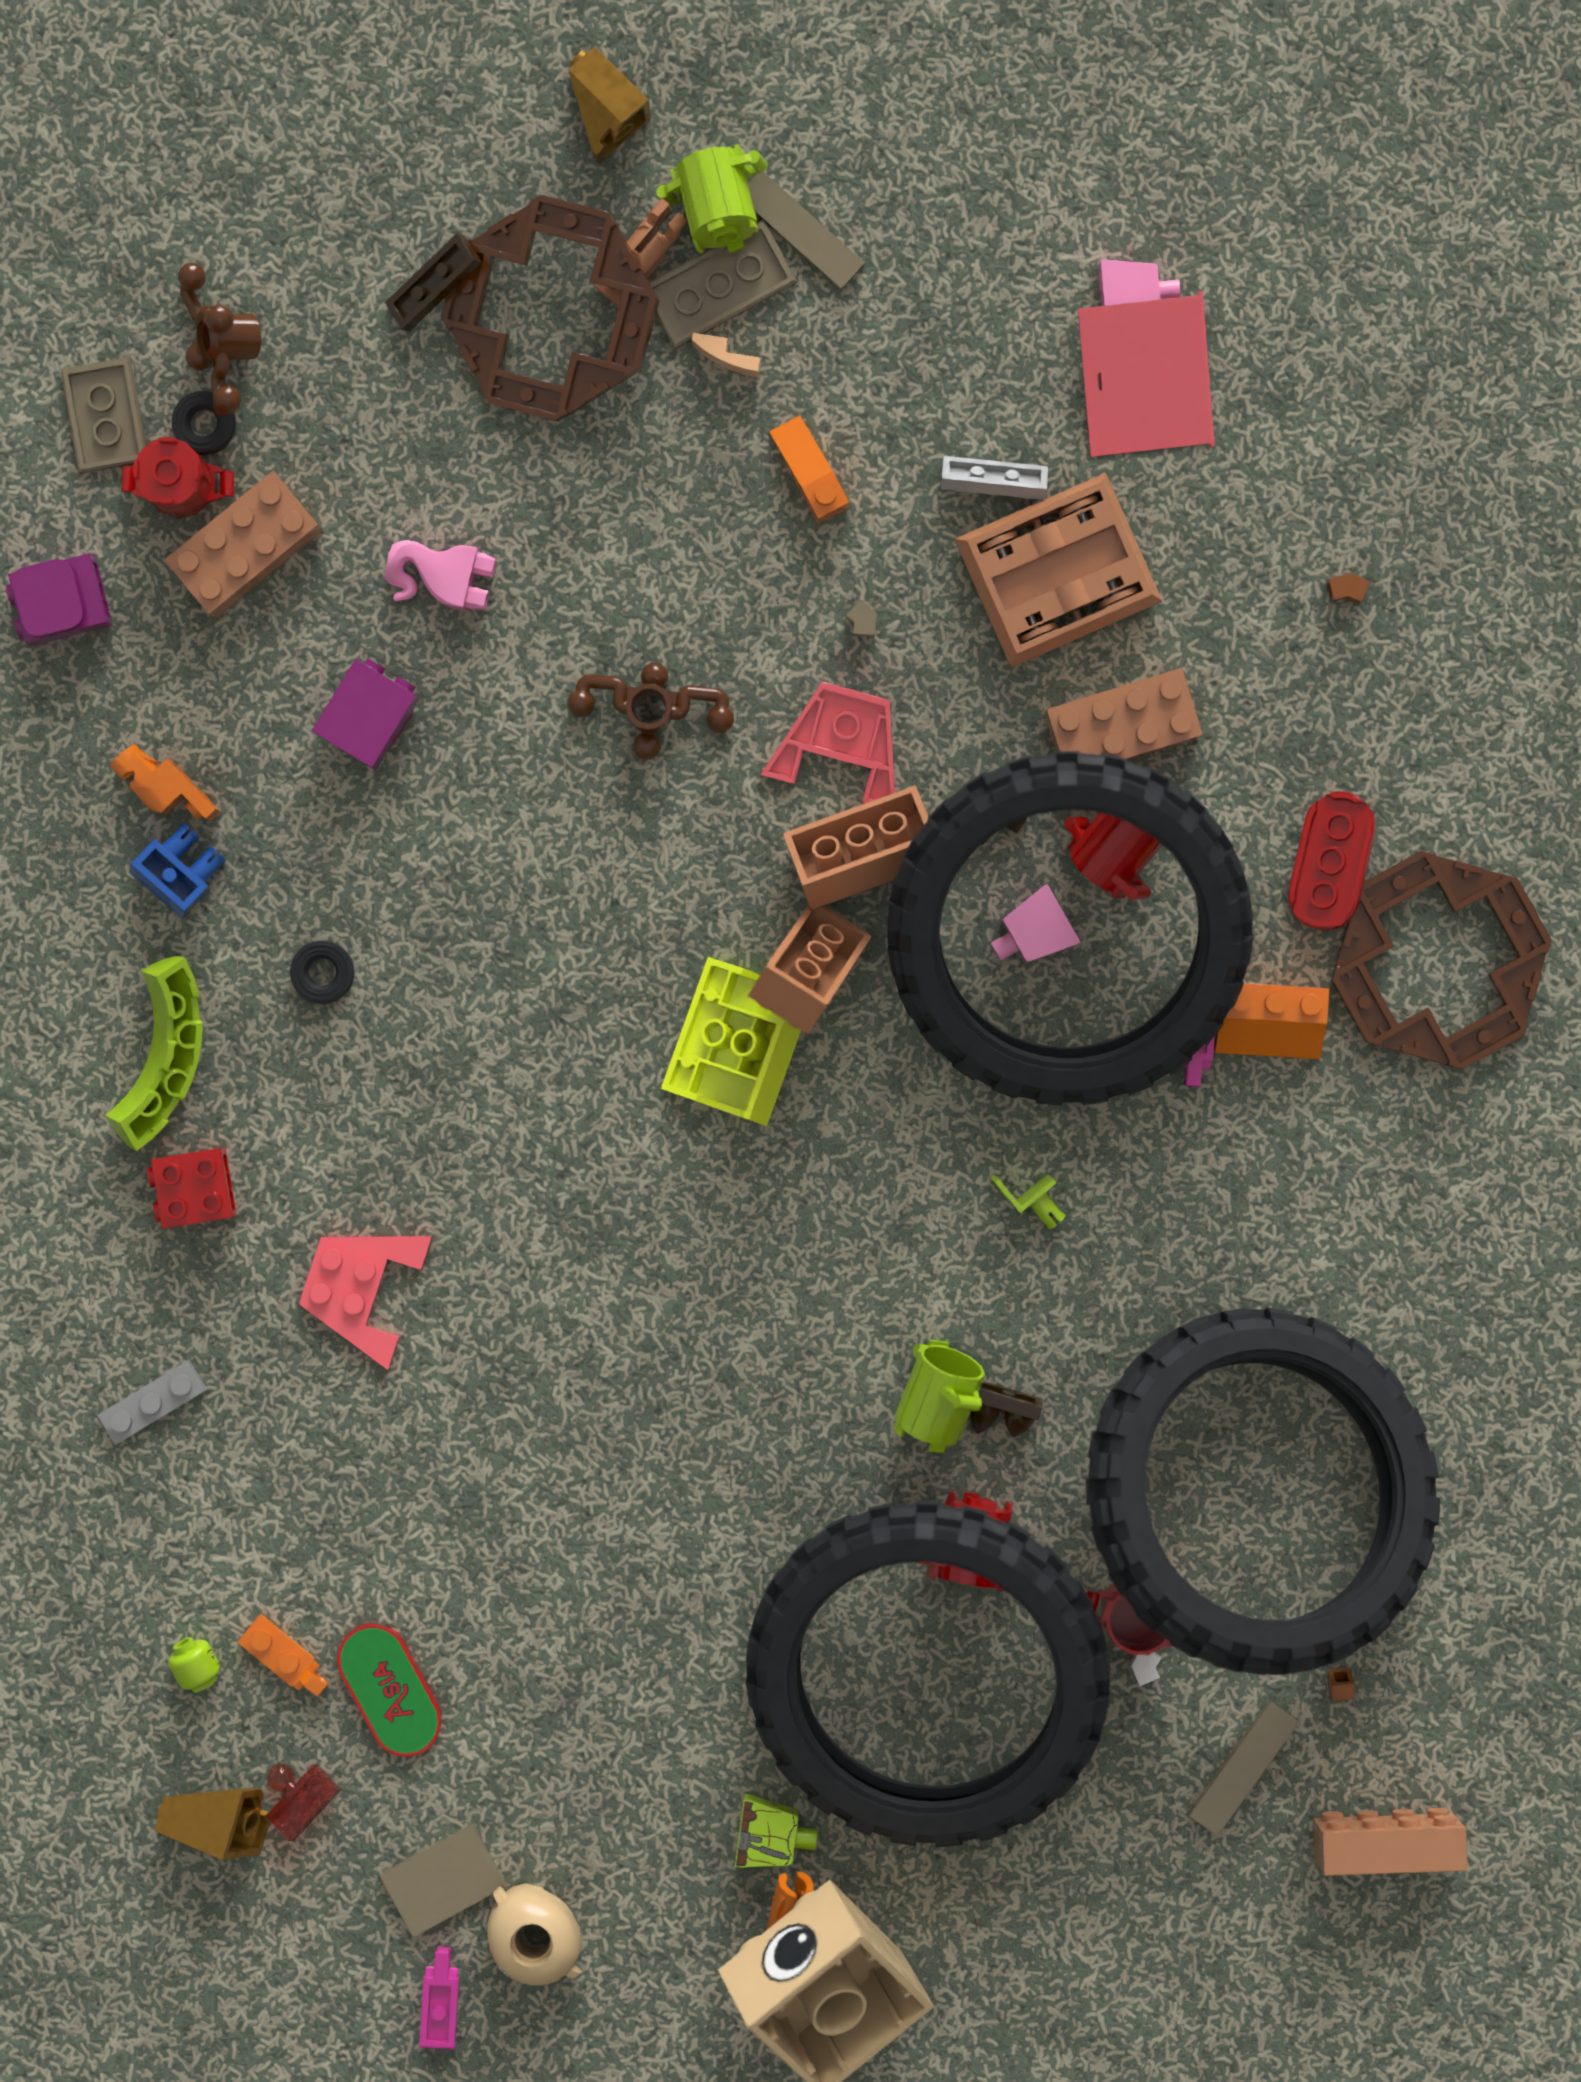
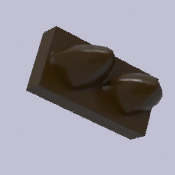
(1019, 1409)

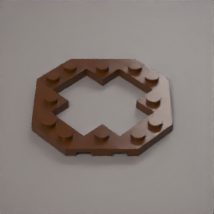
(613, 268)
(1514, 981)

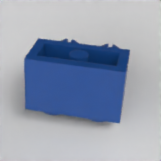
(168, 878)

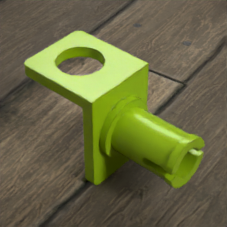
(1035, 1198)

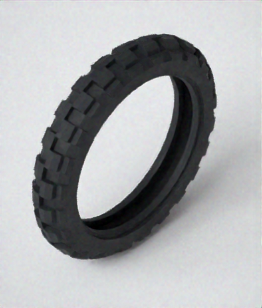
(1048, 785)
(1402, 1464)
(901, 1809)

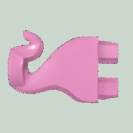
(445, 573)

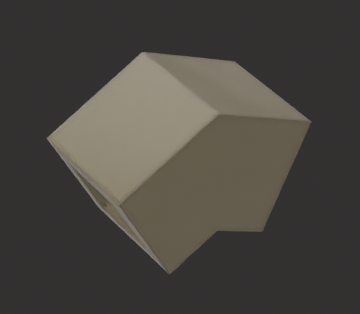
(863, 620)

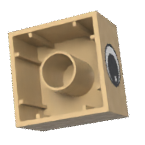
(825, 1987)

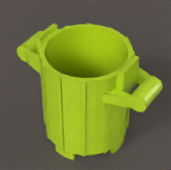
(716, 195)
(939, 1395)

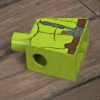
(770, 1834)

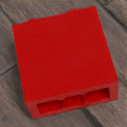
(192, 1188)

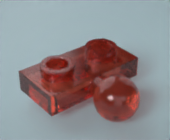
(302, 1799)

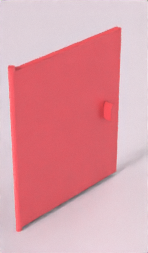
(1150, 375)

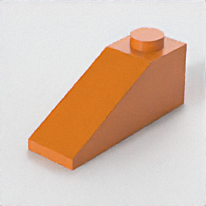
(810, 470)

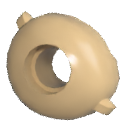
(525, 1964)

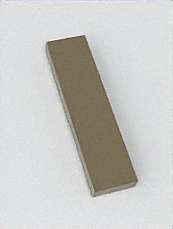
(803, 231)
(1243, 1767)

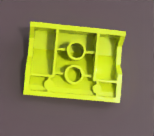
(731, 1047)

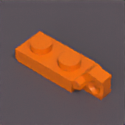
(282, 1655)

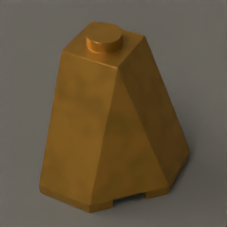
(607, 102)
(216, 1822)

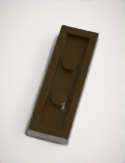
(433, 282)

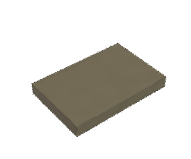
(103, 414)
(442, 1880)

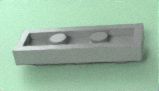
(994, 477)
(152, 1402)

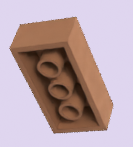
(243, 545)
(1128, 718)
(855, 846)
(809, 967)
(1389, 1842)

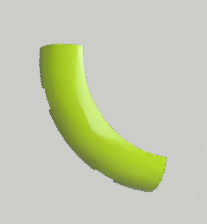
(171, 1057)

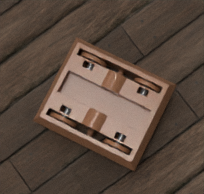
(1058, 569)

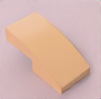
(716, 350)

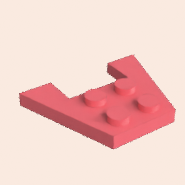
(845, 728)
(346, 1283)

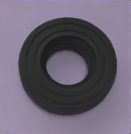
(202, 444)
(300, 972)

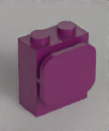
(58, 599)
(367, 713)

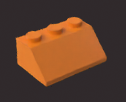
(1275, 1022)

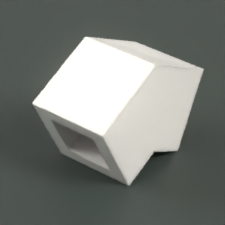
(1145, 1667)

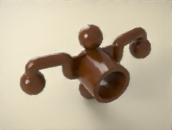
(219, 338)
(654, 678)

